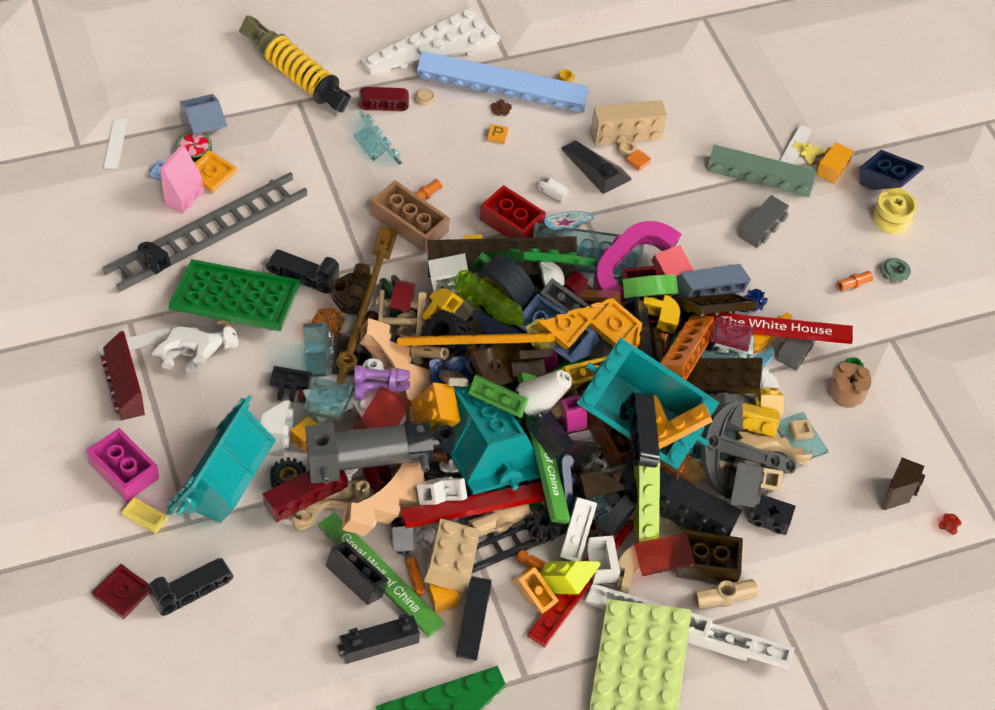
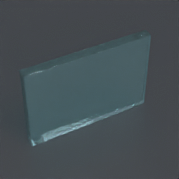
(814, 444)

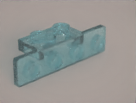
(372, 140)

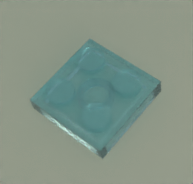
(328, 399)

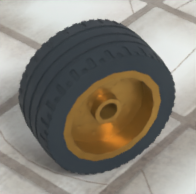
(508, 279)

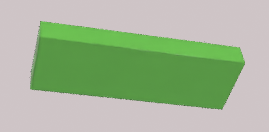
(498, 396)

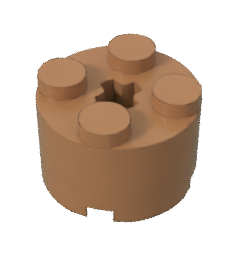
(849, 384)

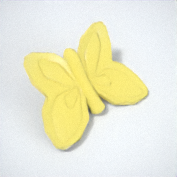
(809, 152)

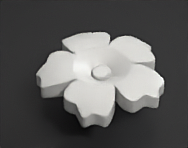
(448, 467)

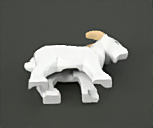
(195, 344)

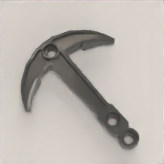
(721, 444)

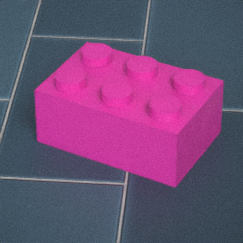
(123, 464)

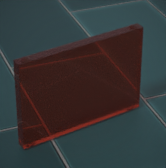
(384, 410)
(664, 554)

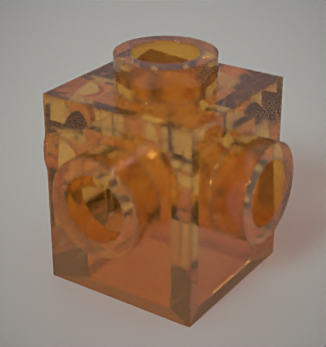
(332, 317)

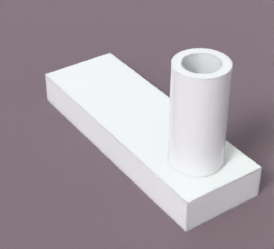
(578, 529)

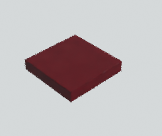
(122, 591)

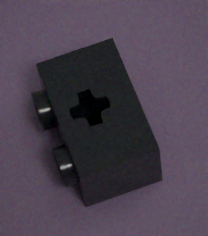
(772, 514)

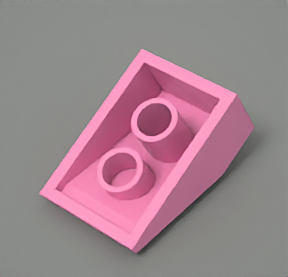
(181, 181)

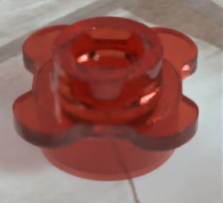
(953, 520)

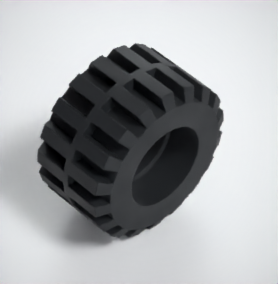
(443, 324)

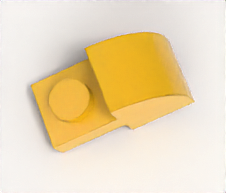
(442, 301)

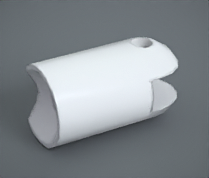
(552, 188)

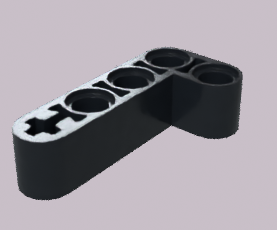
(311, 274)
(641, 414)
(190, 587)
(473, 618)

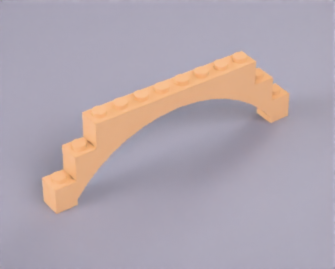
(402, 488)

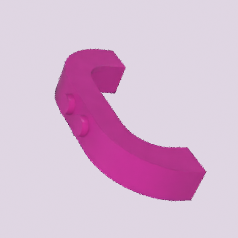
(646, 232)
(573, 415)

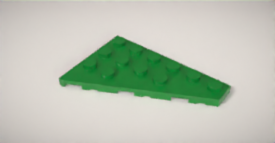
(464, 693)

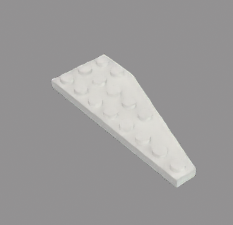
(451, 37)

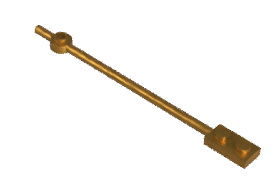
(382, 249)

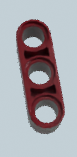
(383, 99)

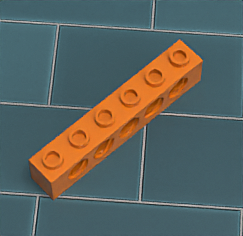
(689, 345)

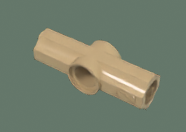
(500, 519)
(737, 591)

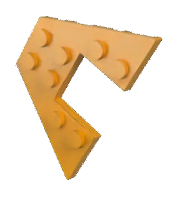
(605, 318)

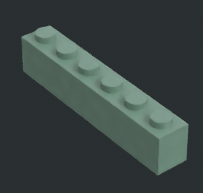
(761, 170)

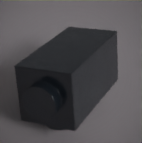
(550, 434)

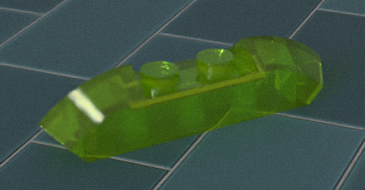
(492, 300)

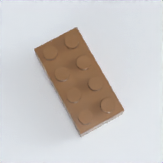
(409, 215)

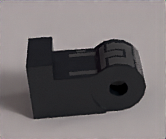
(153, 255)

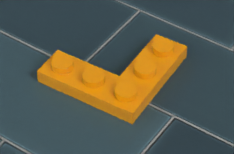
(681, 425)

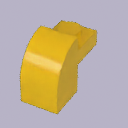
(666, 311)

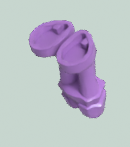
(396, 381)

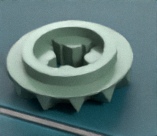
(893, 264)

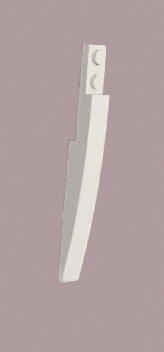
(710, 635)

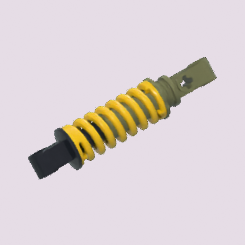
(296, 65)

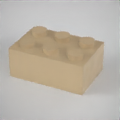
(452, 555)

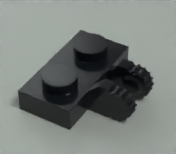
(289, 379)

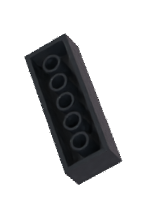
(686, 503)

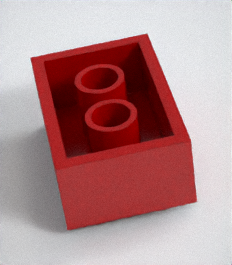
(511, 214)

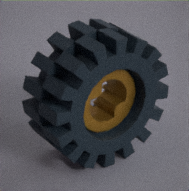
(279, 470)

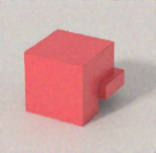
(672, 261)

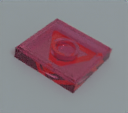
(732, 334)

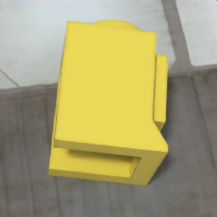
(533, 328)

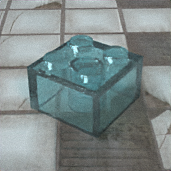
(318, 349)

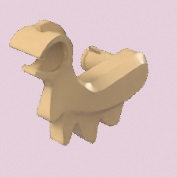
(769, 443)
(355, 492)

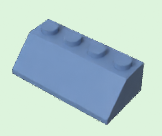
(543, 308)

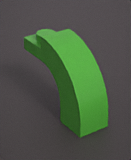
(650, 286)

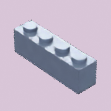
(713, 281)

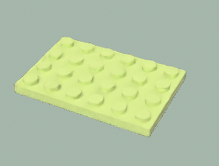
(640, 657)

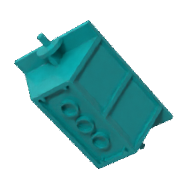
(634, 371)
(490, 446)
(225, 466)

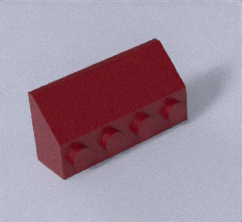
(123, 378)

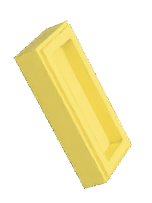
(144, 515)

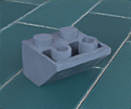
(202, 114)

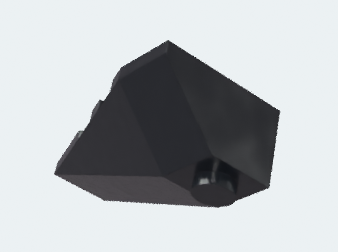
(598, 169)

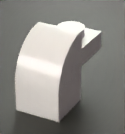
(441, 490)

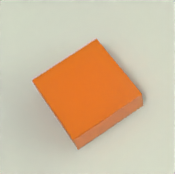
(638, 160)

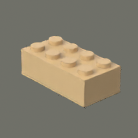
(628, 122)

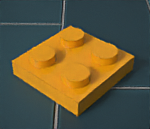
(214, 170)

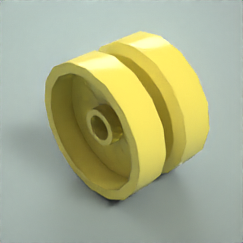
(894, 210)

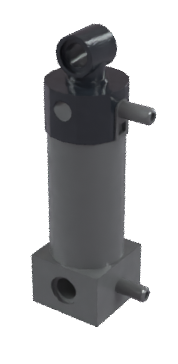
(373, 447)

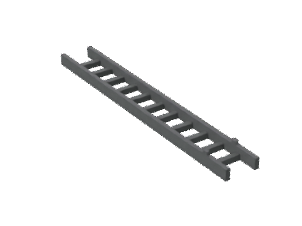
(247, 199)

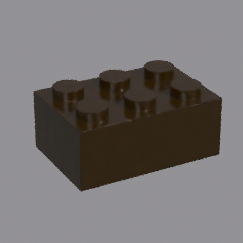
(715, 557)

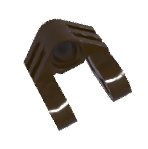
(346, 286)

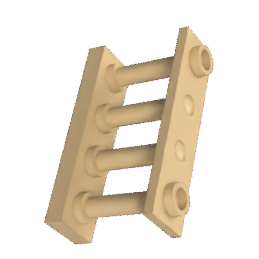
(417, 322)

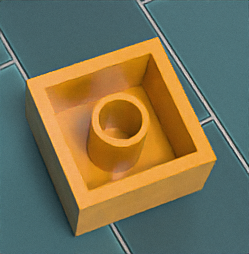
(437, 405)

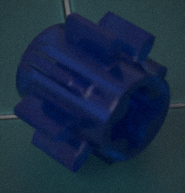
(757, 295)

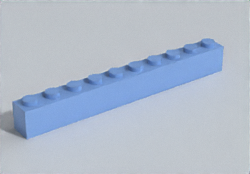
(503, 81)

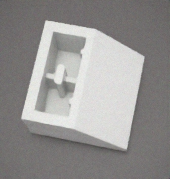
(444, 271)
(279, 423)

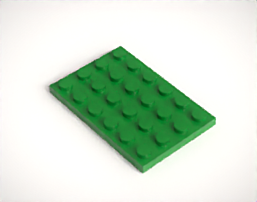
(235, 295)

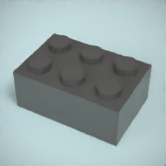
(743, 484)

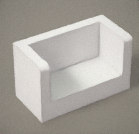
(603, 551)

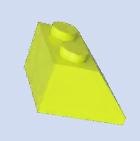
(568, 576)

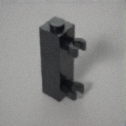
(378, 639)

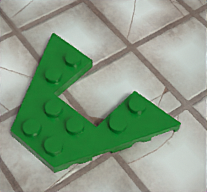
(568, 258)

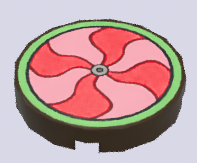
(195, 144)

